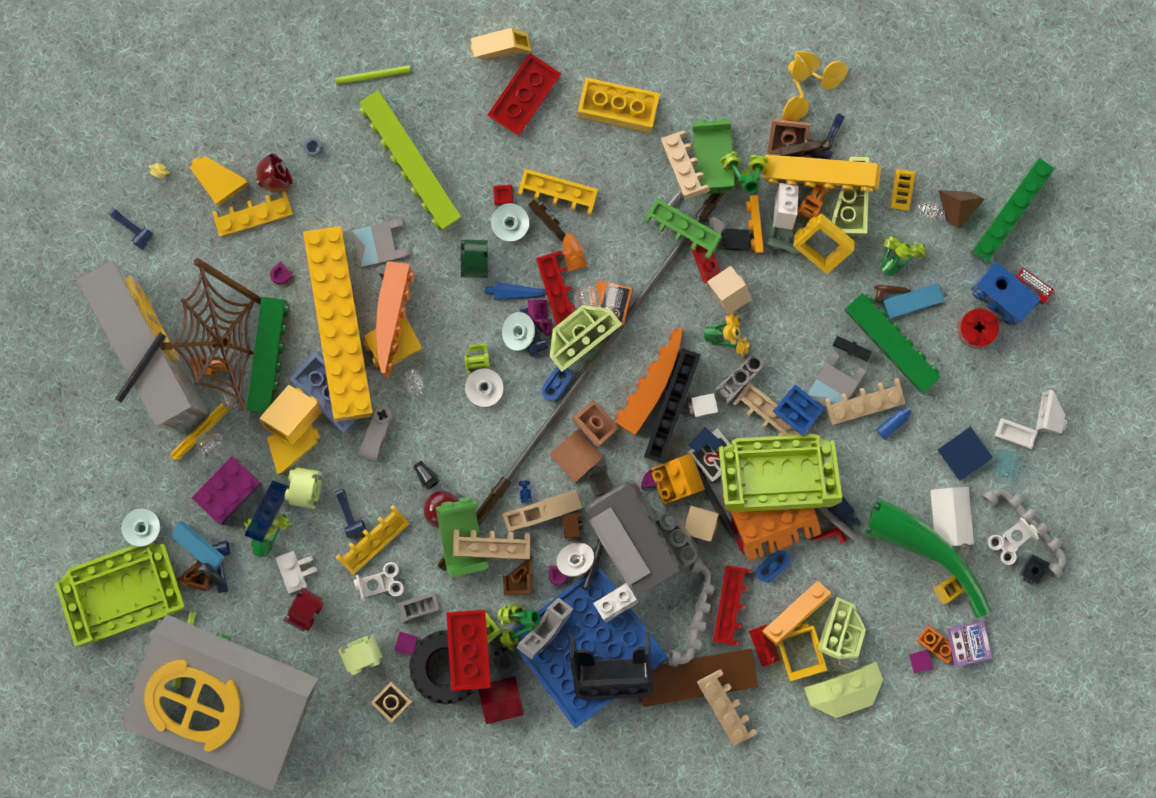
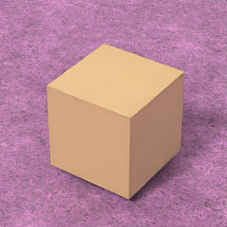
(729, 290)
(701, 523)
(392, 701)

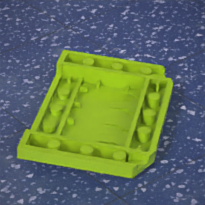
(779, 473)
(119, 593)

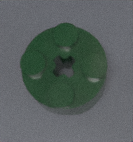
(474, 258)

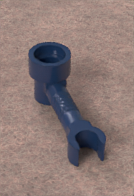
(833, 131)
(141, 236)
(537, 345)
(354, 528)
(224, 549)

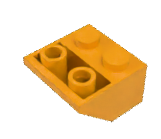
(677, 479)

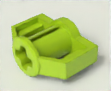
(477, 361)

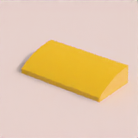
(618, 105)

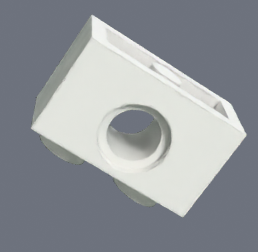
(785, 206)
(616, 602)

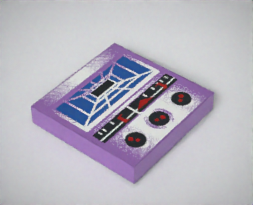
(969, 643)

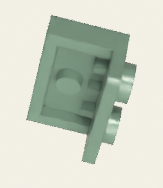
(784, 238)

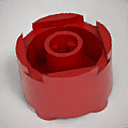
(984, 319)

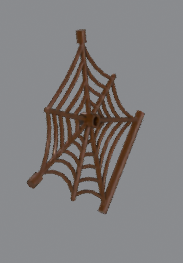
(217, 341)

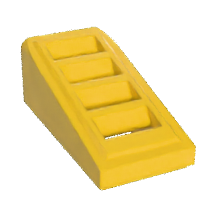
(905, 173)
(941, 593)

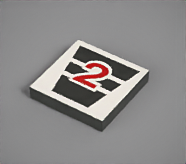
(708, 459)

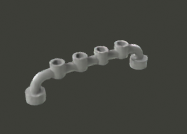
(1029, 515)
(697, 624)

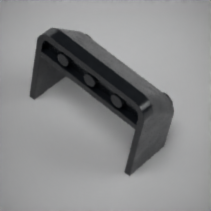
(612, 677)

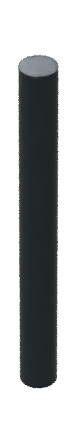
(140, 367)
(716, 504)

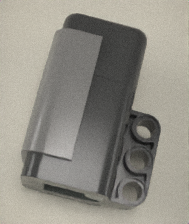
(638, 540)

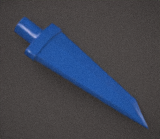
(511, 291)

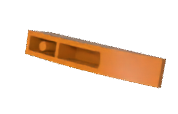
(391, 311)
(651, 387)

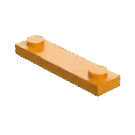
(797, 613)

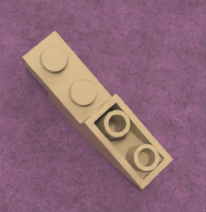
(542, 510)

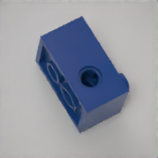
(1012, 301)

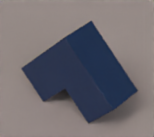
(705, 437)

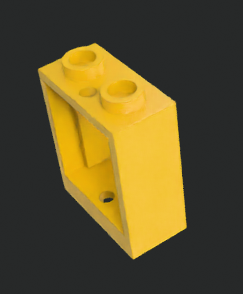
(827, 264)
(807, 671)

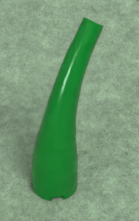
(906, 531)

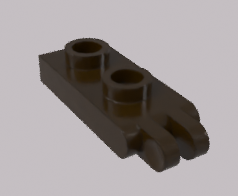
(806, 148)
(550, 221)

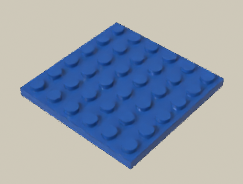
(603, 639)

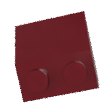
(501, 701)

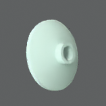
(510, 212)
(512, 331)
(134, 521)

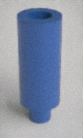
(893, 423)

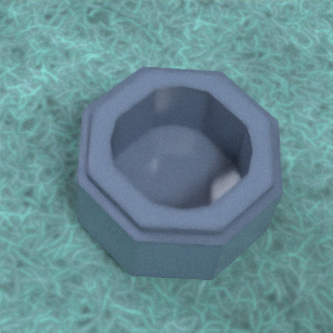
(313, 147)

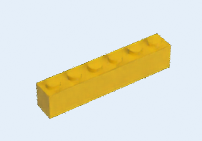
(822, 172)

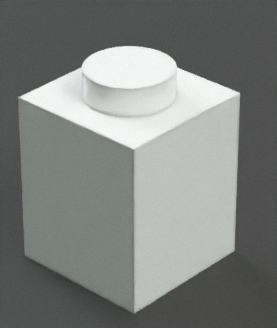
(703, 405)

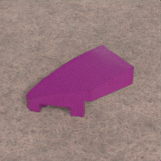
(538, 313)

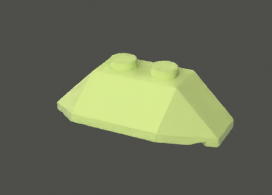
(581, 333)
(842, 631)
(846, 691)

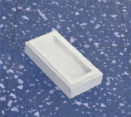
(1016, 433)

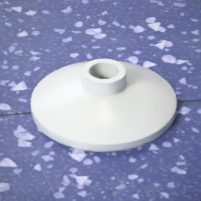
(484, 397)
(575, 553)

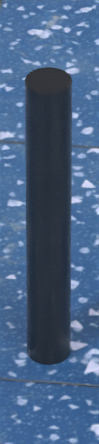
(591, 572)

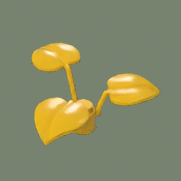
(802, 68)

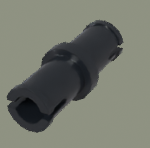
(852, 348)

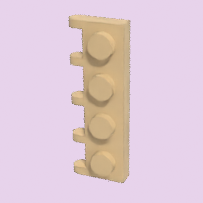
(683, 166)
(865, 403)
(764, 407)
(491, 546)
(725, 709)

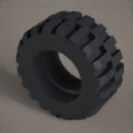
(420, 672)

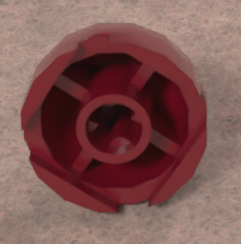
(272, 175)
(434, 501)

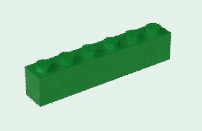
(1012, 210)
(892, 343)
(266, 354)

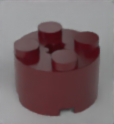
(303, 610)

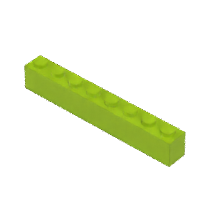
(410, 160)

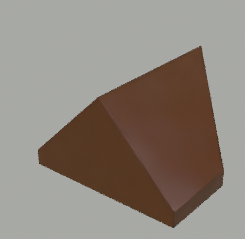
(959, 206)
(192, 578)
(520, 579)

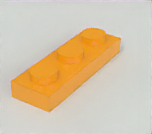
(754, 224)

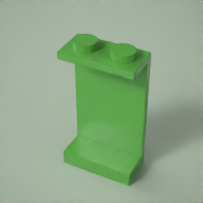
(712, 143)
(459, 516)

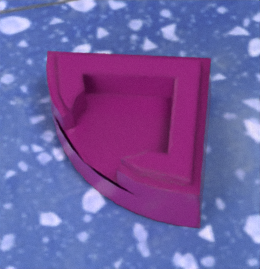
(648, 480)

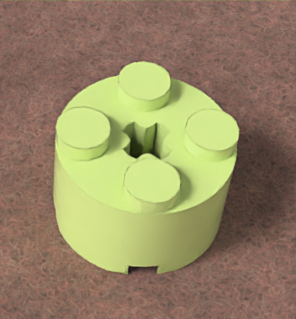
(303, 487)
(360, 654)

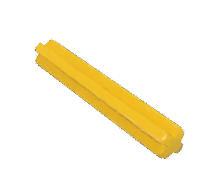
(204, 426)

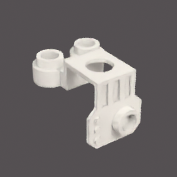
(1010, 546)
(384, 580)

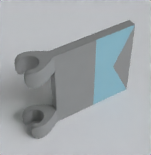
(376, 243)
(833, 383)

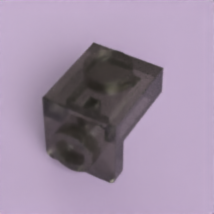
(599, 480)

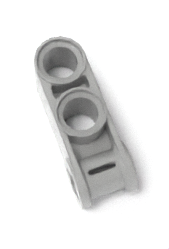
(732, 385)
(375, 435)

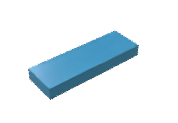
(913, 301)
(197, 545)

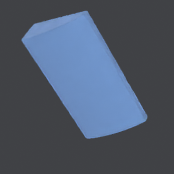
(313, 382)

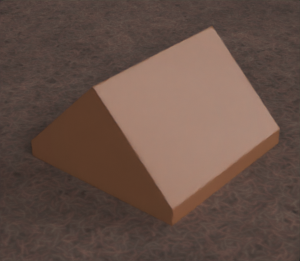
(786, 132)
(595, 423)
(576, 455)

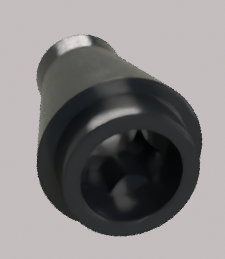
(426, 476)

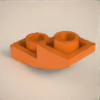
(936, 644)

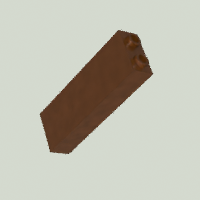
(680, 682)

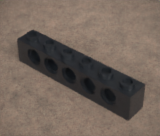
(672, 406)

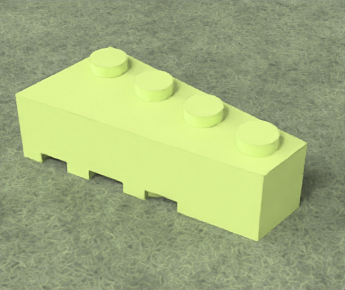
(852, 209)

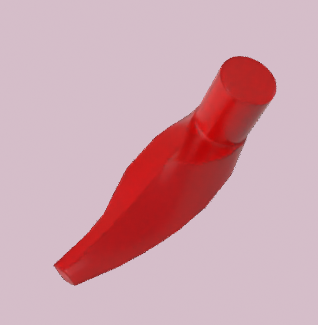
(829, 534)

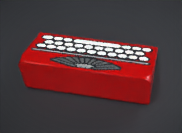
(1035, 285)

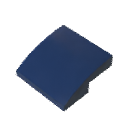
(965, 453)

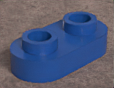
(556, 383)
(773, 566)

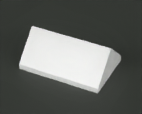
(952, 515)

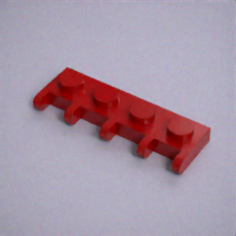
(554, 286)
(729, 604)

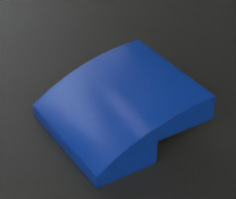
(798, 410)

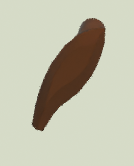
(881, 289)

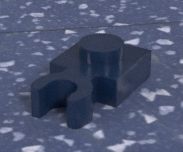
(843, 512)

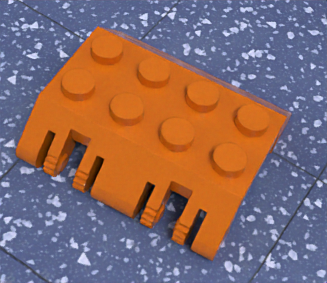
(775, 527)

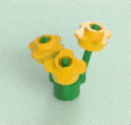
(730, 333)

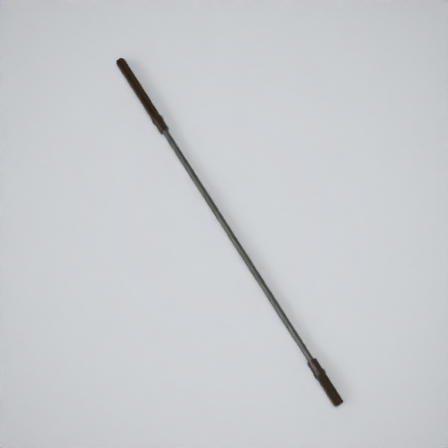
(497, 492)

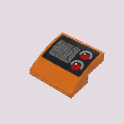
(615, 298)

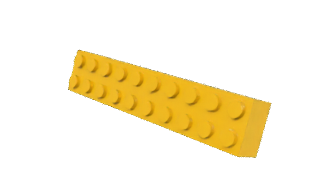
(337, 324)

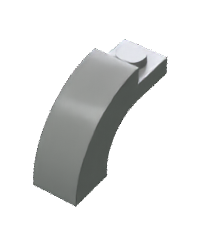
(547, 629)

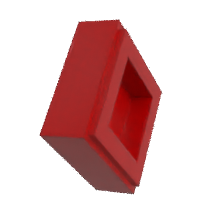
(503, 194)

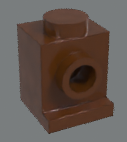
(572, 526)

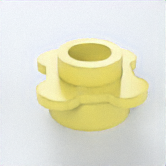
(158, 170)

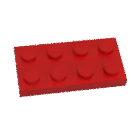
(524, 94)
(468, 650)

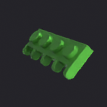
(684, 226)

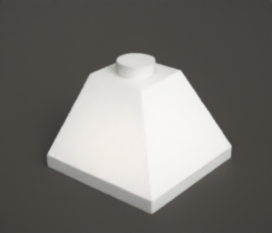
(1051, 415)

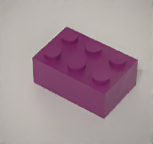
(226, 490)

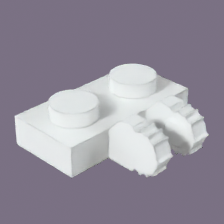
(291, 571)

